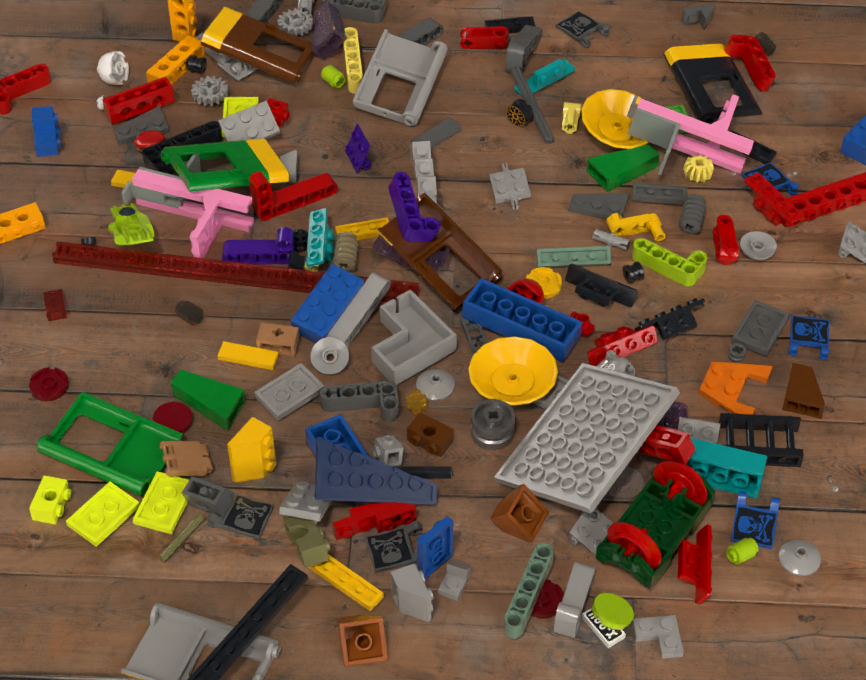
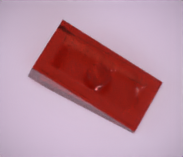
(54, 305)

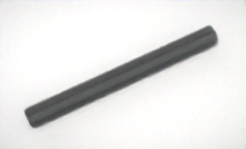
(530, 99)

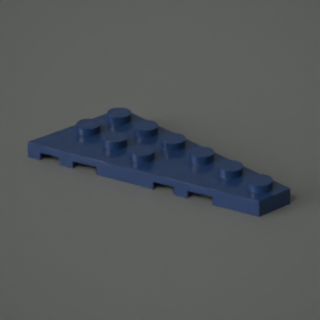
(359, 478)

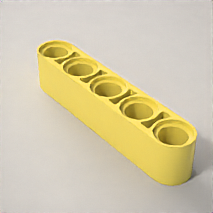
(352, 60)

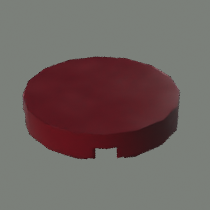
(48, 384)
(174, 416)
(547, 601)

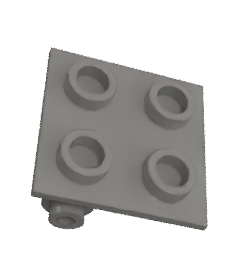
(237, 69)
(853, 242)
(700, 429)
(590, 529)

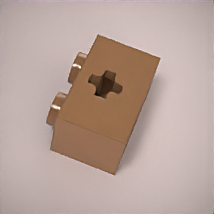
(278, 338)

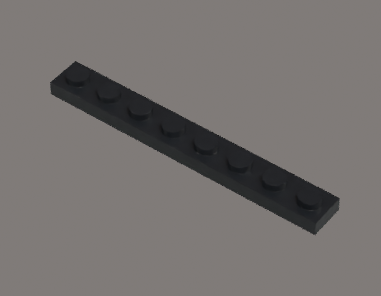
(251, 625)

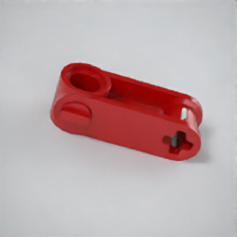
(484, 37)
(725, 240)

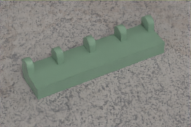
(573, 255)

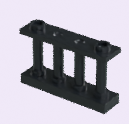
(775, 456)

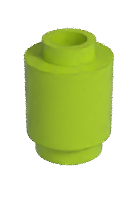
(333, 76)
(742, 550)

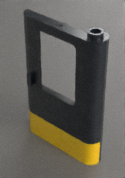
(705, 63)

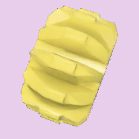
(698, 168)

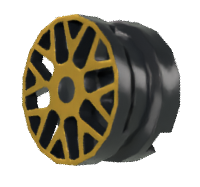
(519, 112)

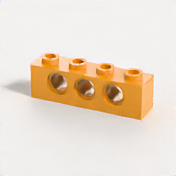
(182, 19)
(176, 61)
(20, 222)

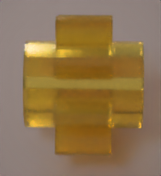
(416, 401)

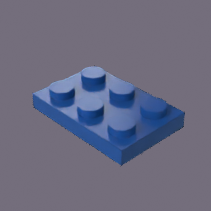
(435, 547)

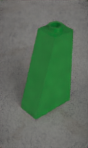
(622, 166)
(209, 397)

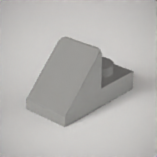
(455, 579)

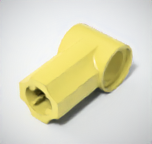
(571, 114)

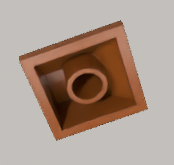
(520, 514)
(362, 639)

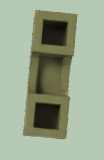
(309, 540)

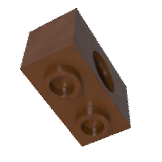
(430, 434)

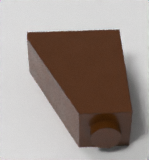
(803, 392)

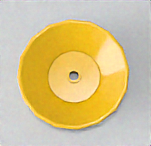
(607, 118)
(513, 370)

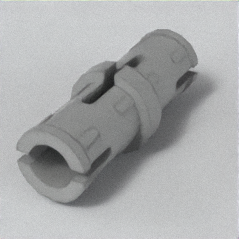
(611, 239)

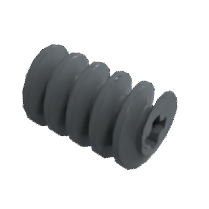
(692, 214)

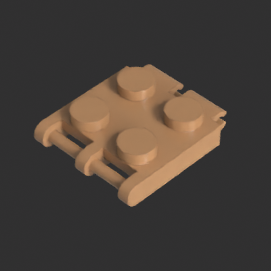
(186, 458)

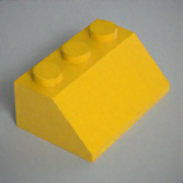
(252, 451)

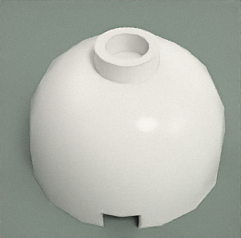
(113, 68)

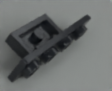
(599, 288)
(675, 322)

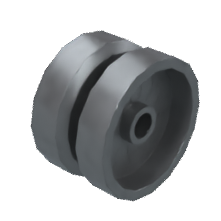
(492, 424)

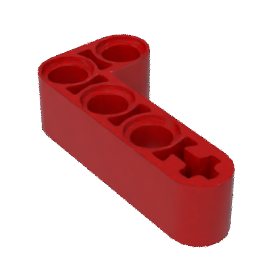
(754, 59)
(21, 84)

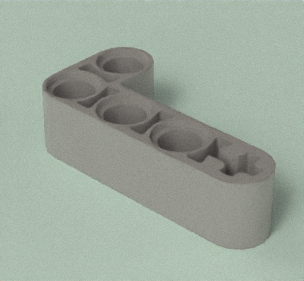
(574, 600)

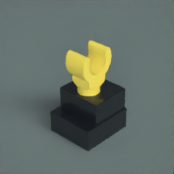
(298, 262)

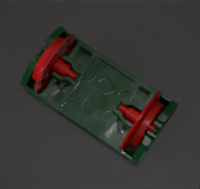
(657, 522)

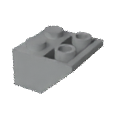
(411, 593)

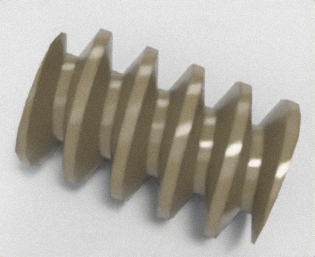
(345, 251)

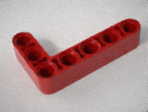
(273, 204)

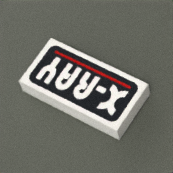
(605, 634)

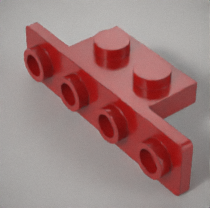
(771, 201)
(623, 342)
(695, 563)

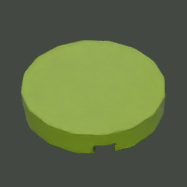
(612, 611)

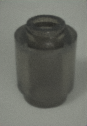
(766, 43)
(189, 312)

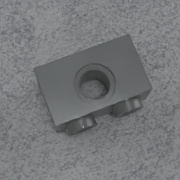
(207, 496)

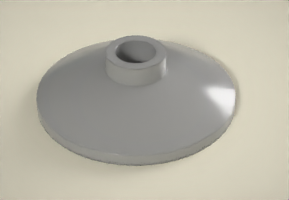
(758, 245)
(326, 347)
(436, 384)
(799, 564)

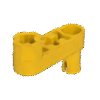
(636, 225)

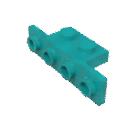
(548, 75)
(320, 239)

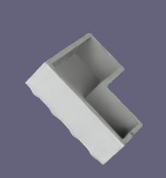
(416, 341)

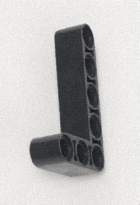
(205, 133)

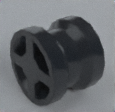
(197, 64)
(300, 240)
(633, 272)

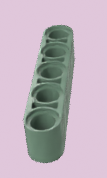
(528, 598)

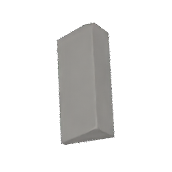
(290, 161)

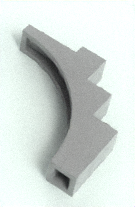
(423, 169)

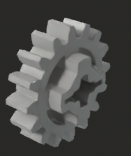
(295, 22)
(209, 90)

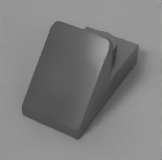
(701, 14)

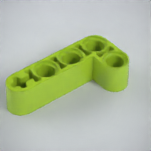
(668, 263)

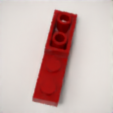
(382, 516)

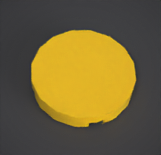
(548, 280)

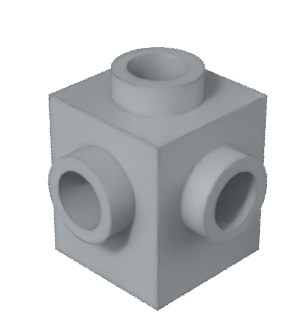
(388, 450)

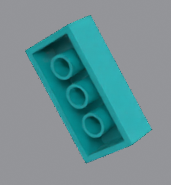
(728, 467)

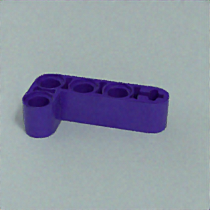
(411, 224)
(261, 251)

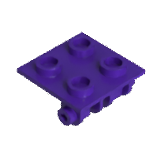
(357, 150)

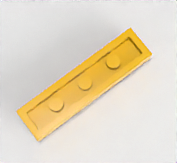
(348, 582)

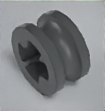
(741, 350)

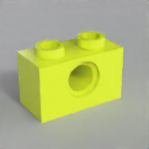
(50, 500)

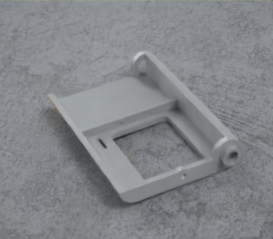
(407, 61)
(177, 641)

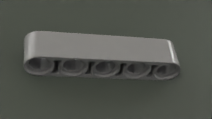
(360, 308)

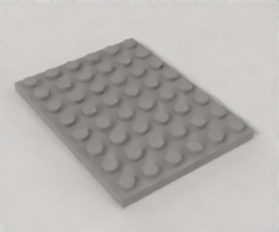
(587, 436)

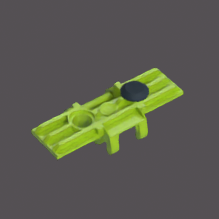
(130, 226)

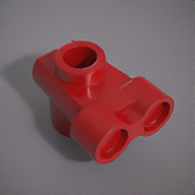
(587, 327)

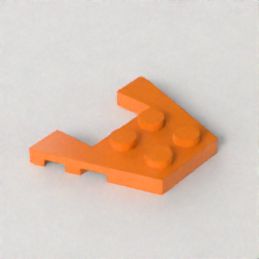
(726, 380)

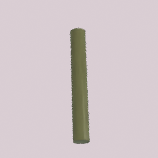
(181, 537)

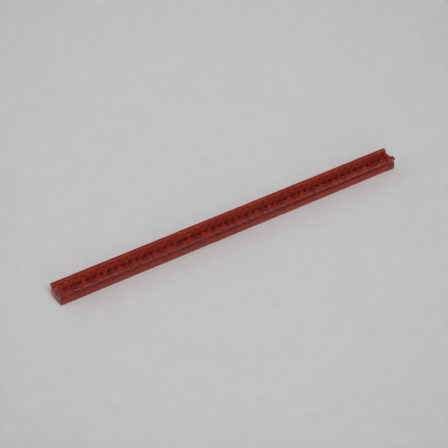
(202, 269)

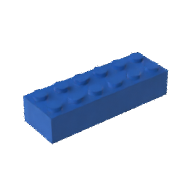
(521, 317)

